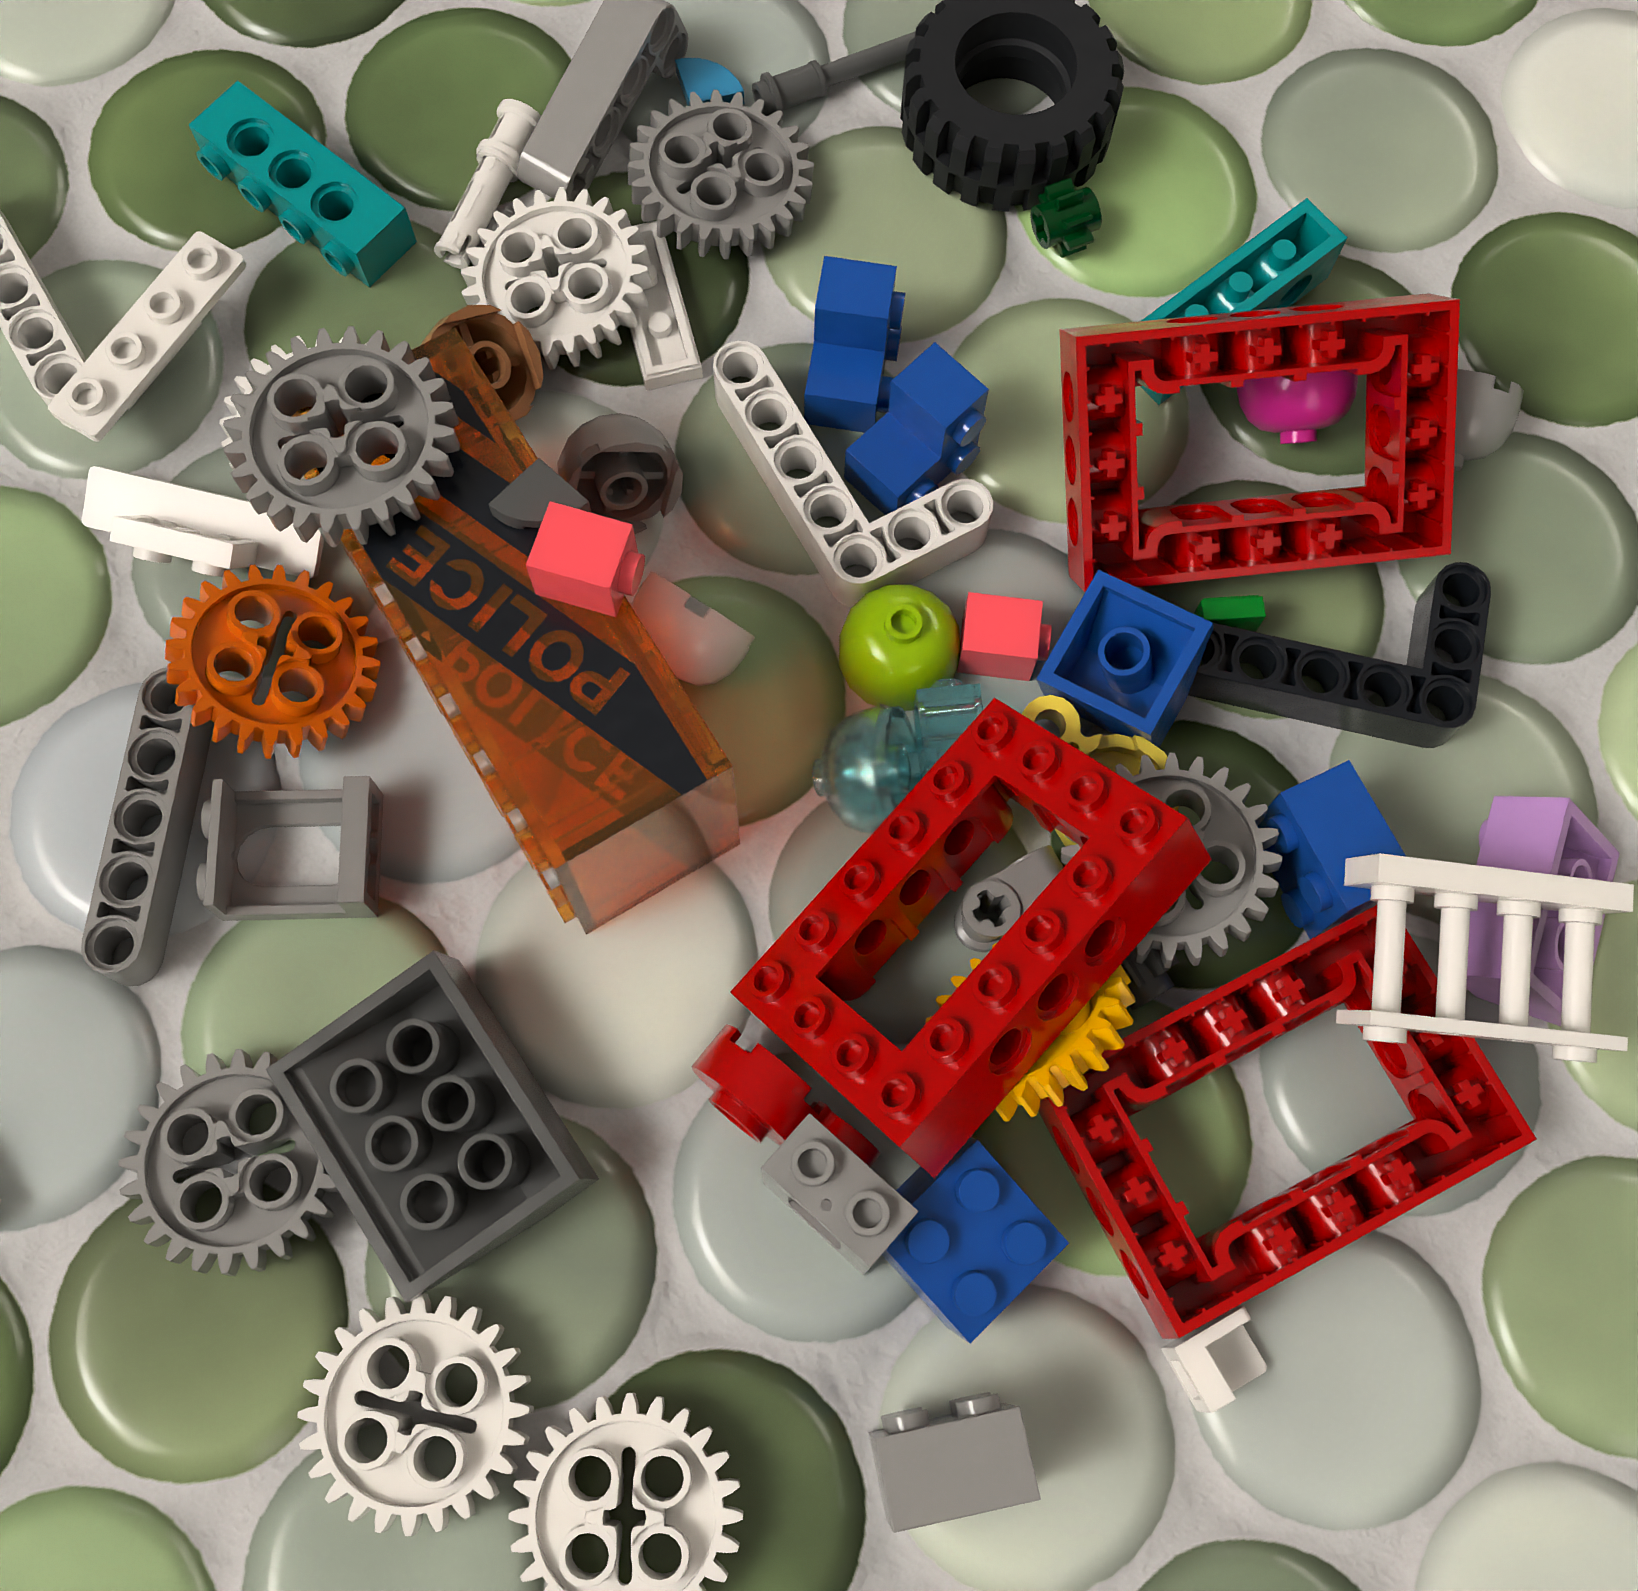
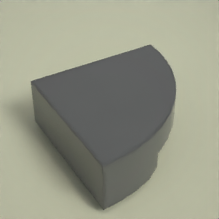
(528, 496)

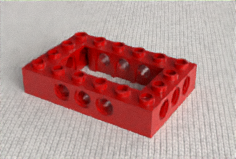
(1411, 400)
(1029, 985)
(1445, 1081)

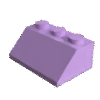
(1544, 838)

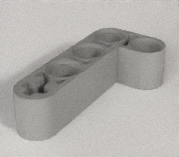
(599, 91)

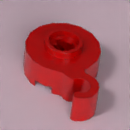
(766, 1095)

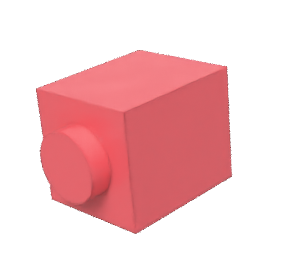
(585, 559)
(1002, 636)

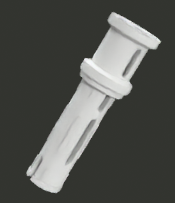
(497, 167)

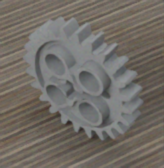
(720, 174)
(334, 383)
(1230, 838)
(245, 1220)

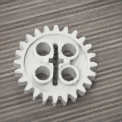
(561, 275)
(399, 1477)
(563, 1512)

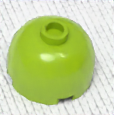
(898, 644)

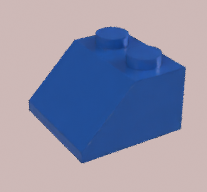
(1126, 659)

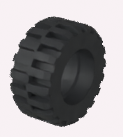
(1000, 154)

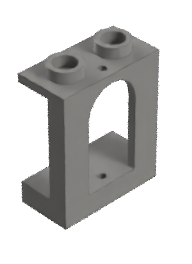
(238, 814)
(837, 1193)

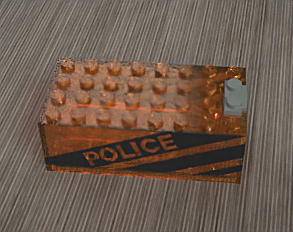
(550, 701)

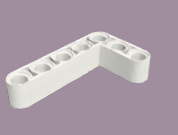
(33, 321)
(825, 494)

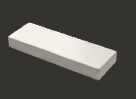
(663, 330)

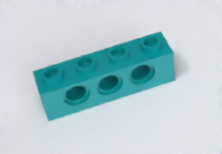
(302, 184)
(1264, 272)

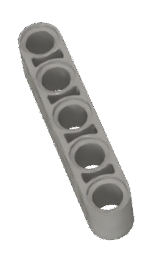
(157, 855)

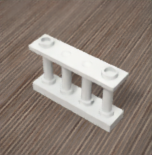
(1519, 900)

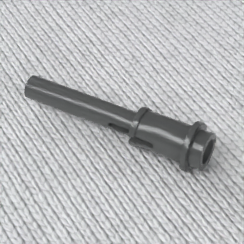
(812, 80)

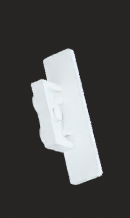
(147, 337)
(193, 525)

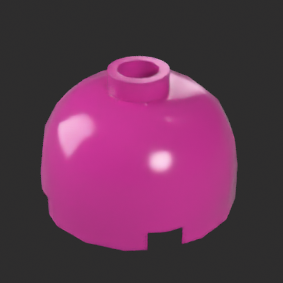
(1299, 406)

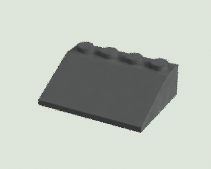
(430, 1124)

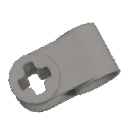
(1008, 895)

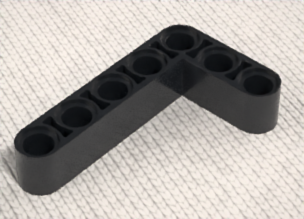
(1346, 675)

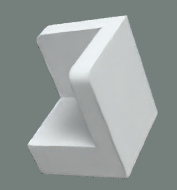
(1215, 1360)

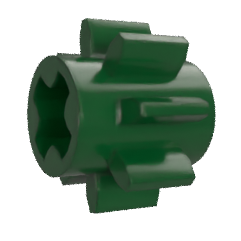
(1066, 217)

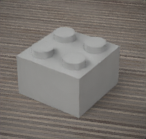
(953, 1462)

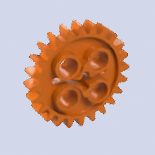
(214, 641)

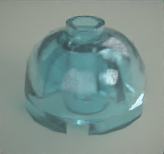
(867, 766)

